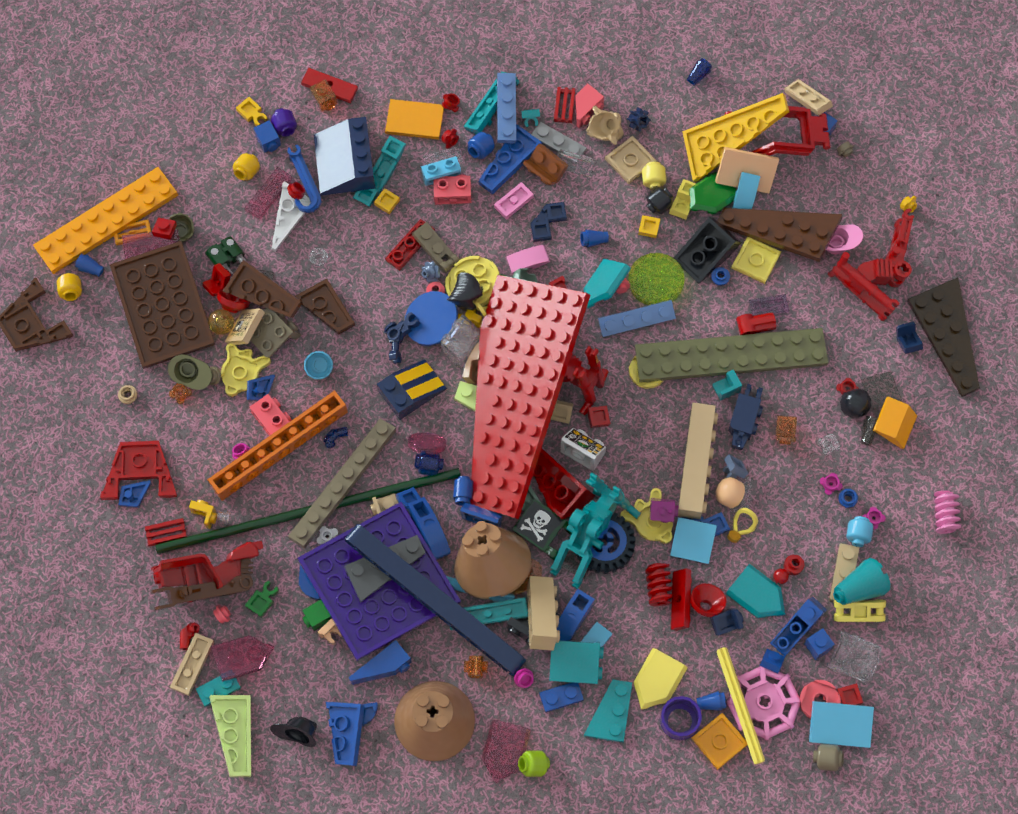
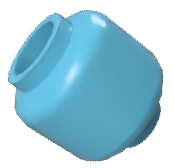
(859, 531)

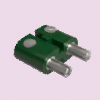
(225, 253)

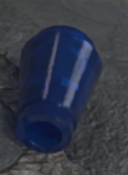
(699, 71)

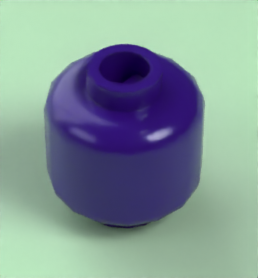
(284, 122)

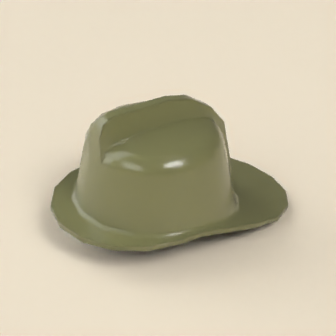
(190, 372)

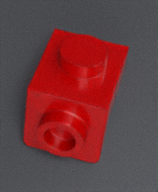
(219, 279)

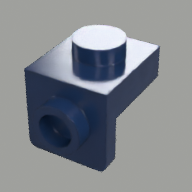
(908, 338)
(727, 621)

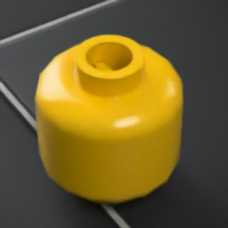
(246, 166)
(69, 287)

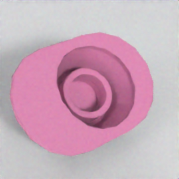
(844, 239)

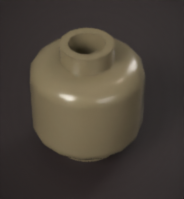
(828, 757)

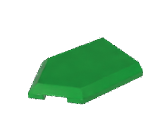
(710, 196)

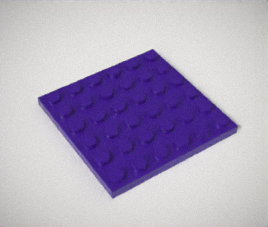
(390, 609)

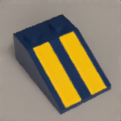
(410, 388)

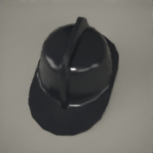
(297, 730)

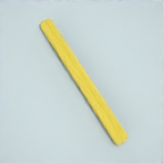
(740, 706)

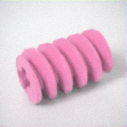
(946, 512)

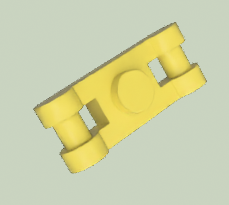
(861, 611)

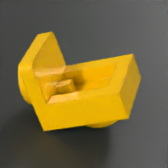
(204, 509)

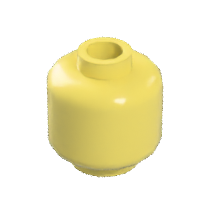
(654, 175)

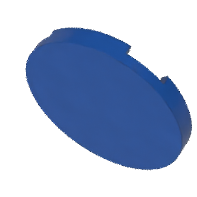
(435, 317)

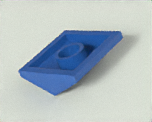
(475, 514)

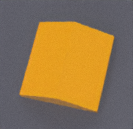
(895, 422)

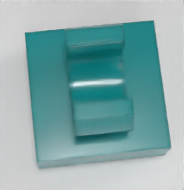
(530, 114)

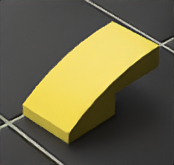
(681, 204)

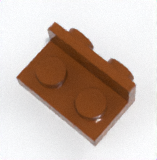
(546, 165)

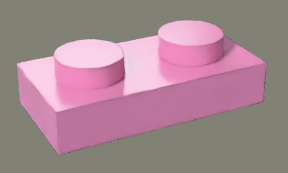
(513, 200)

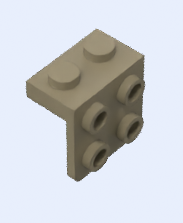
(273, 332)

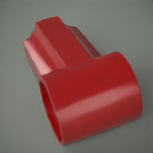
(753, 324)

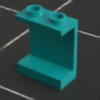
(576, 662)

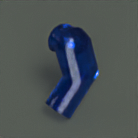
(333, 434)

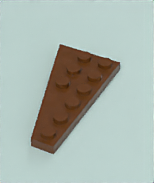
(795, 232)

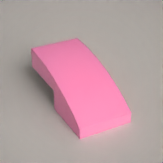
(528, 258)

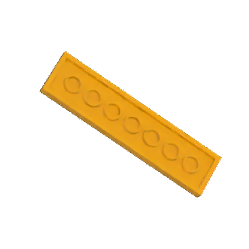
(105, 220)

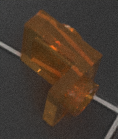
(324, 95)
(786, 429)

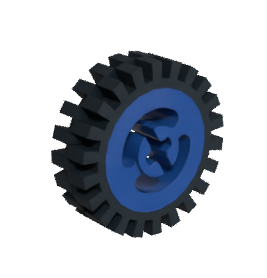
(612, 561)

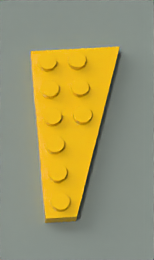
(734, 130)

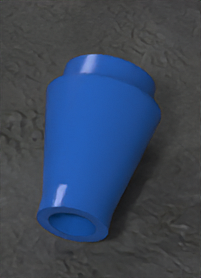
(591, 238)
(88, 265)
(713, 701)

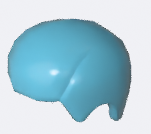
(318, 365)

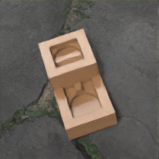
(471, 367)

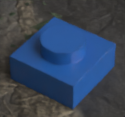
(772, 661)

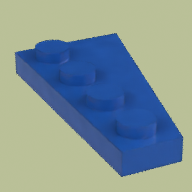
(508, 160)

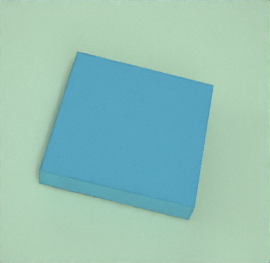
(693, 540)

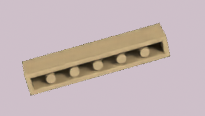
(696, 461)

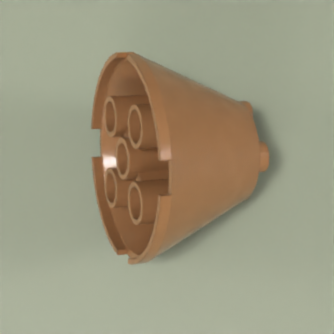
(491, 561)
(437, 736)

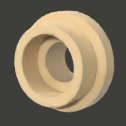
(127, 389)

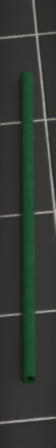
(300, 512)

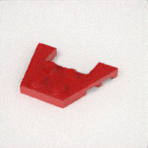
(135, 462)

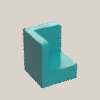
(728, 386)

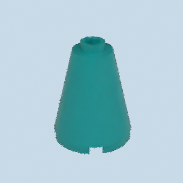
(863, 583)

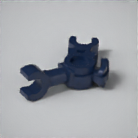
(396, 334)

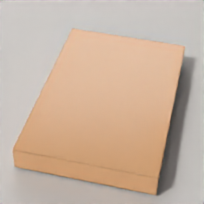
(738, 161)

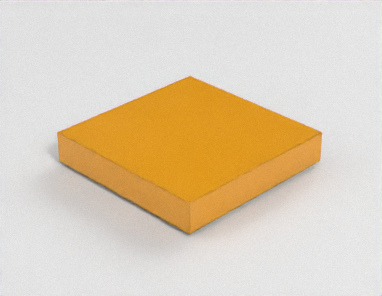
(719, 741)

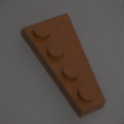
(259, 289)

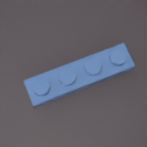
(506, 107)
(636, 318)

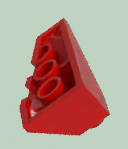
(560, 487)

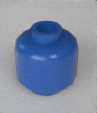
(481, 145)

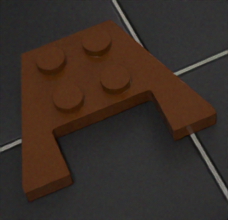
(24, 327)

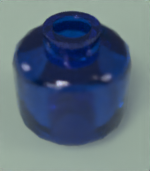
(428, 463)

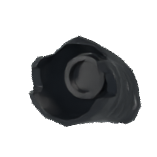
(466, 291)

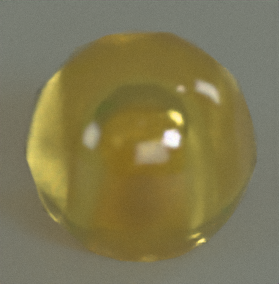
(221, 321)

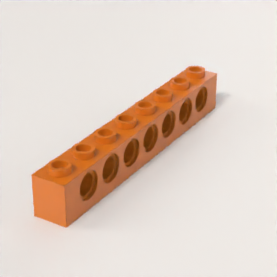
(278, 445)

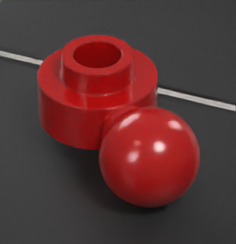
(782, 575)

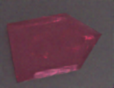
(240, 656)
(503, 748)

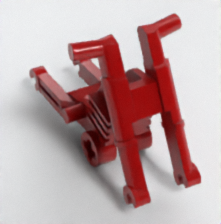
(879, 271)
(586, 378)

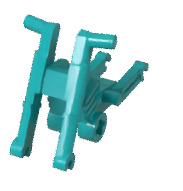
(588, 525)

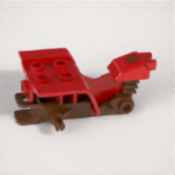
(201, 579)

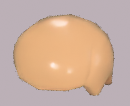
(730, 492)

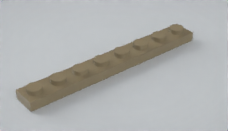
(342, 483)

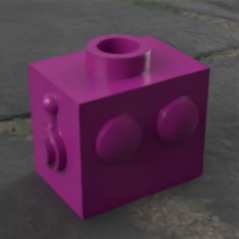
(663, 510)

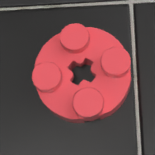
(813, 690)

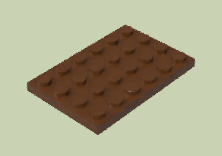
(162, 304)

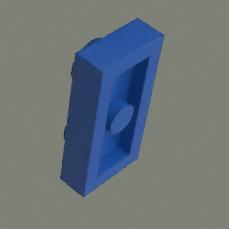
(561, 696)

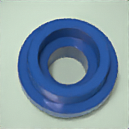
(720, 281)
(848, 492)

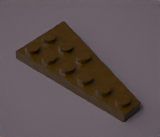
(945, 324)

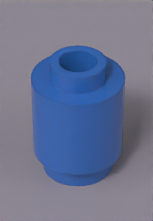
(463, 490)

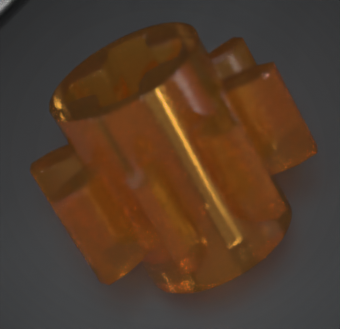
(476, 666)

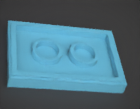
(841, 724)

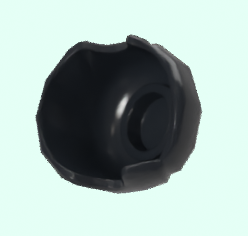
(855, 403)

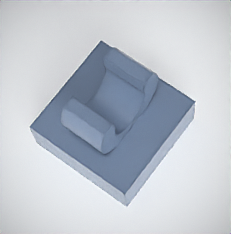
(734, 467)

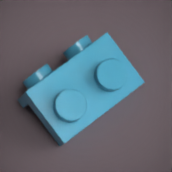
(439, 169)

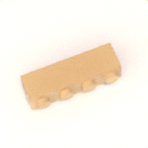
(542, 613)

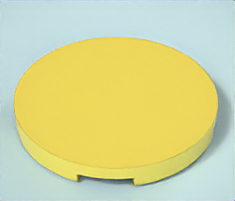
(481, 269)

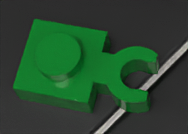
(261, 602)

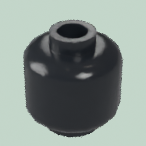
(659, 200)

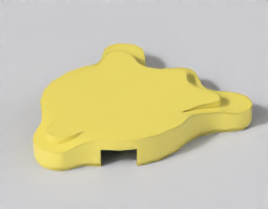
(240, 368)
(648, 528)

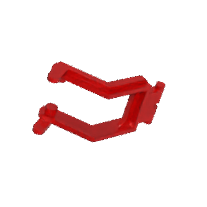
(811, 134)

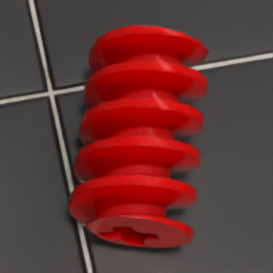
(657, 584)

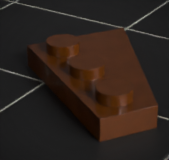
(327, 306)

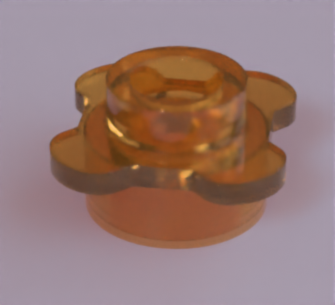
(174, 393)

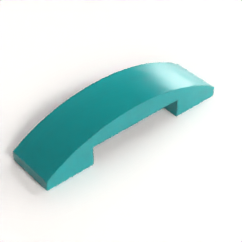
(382, 170)

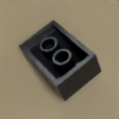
(706, 249)

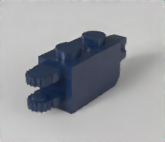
(744, 417)

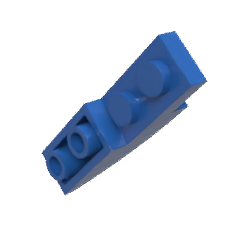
(425, 521)

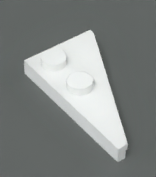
(287, 216)

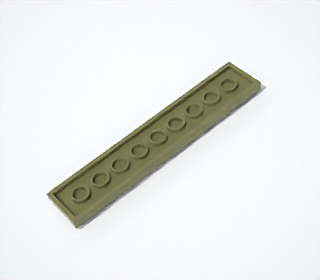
(722, 354)

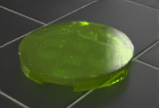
(656, 278)

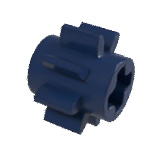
(638, 119)

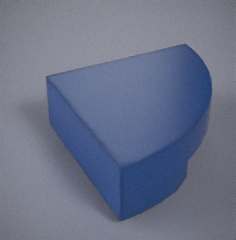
(369, 712)

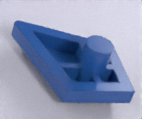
(259, 387)
(133, 494)

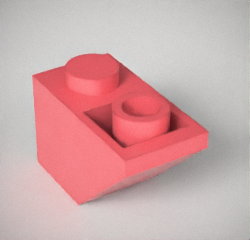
(584, 104)

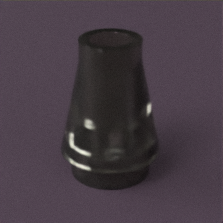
(867, 430)

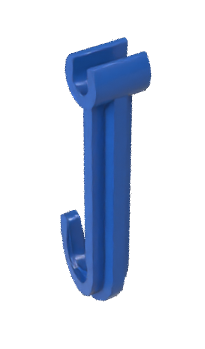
(307, 181)

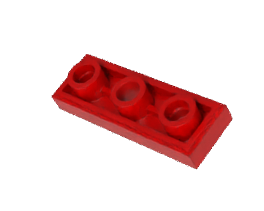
(343, 90)
(403, 252)
(681, 599)

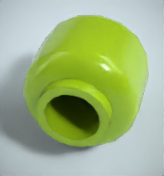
(533, 763)

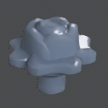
(431, 271)

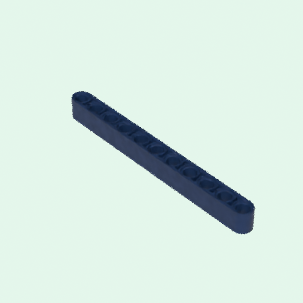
(435, 600)

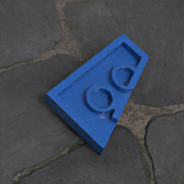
(346, 729)

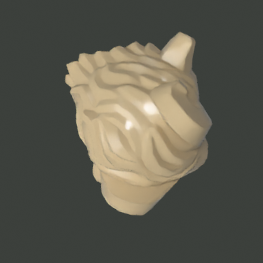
(605, 126)

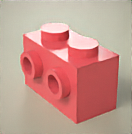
(452, 190)
(269, 415)

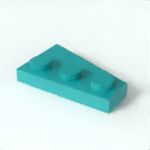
(611, 715)

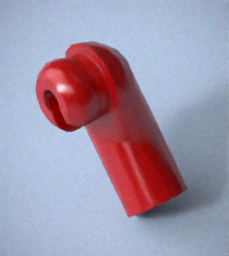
(187, 633)

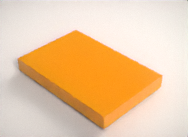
(414, 119)

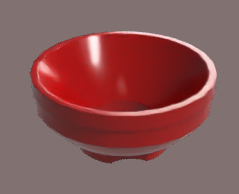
(230, 302)
(711, 595)

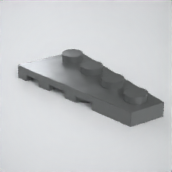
(368, 578)

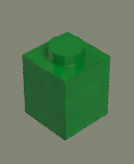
(316, 615)

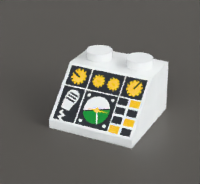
(582, 448)

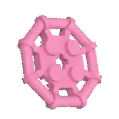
(775, 706)

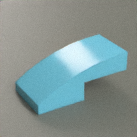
(746, 191)

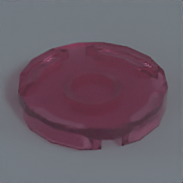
(427, 442)

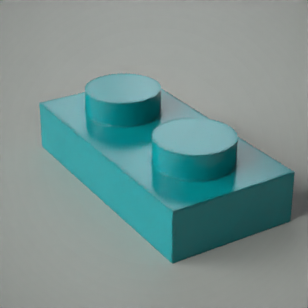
(217, 687)

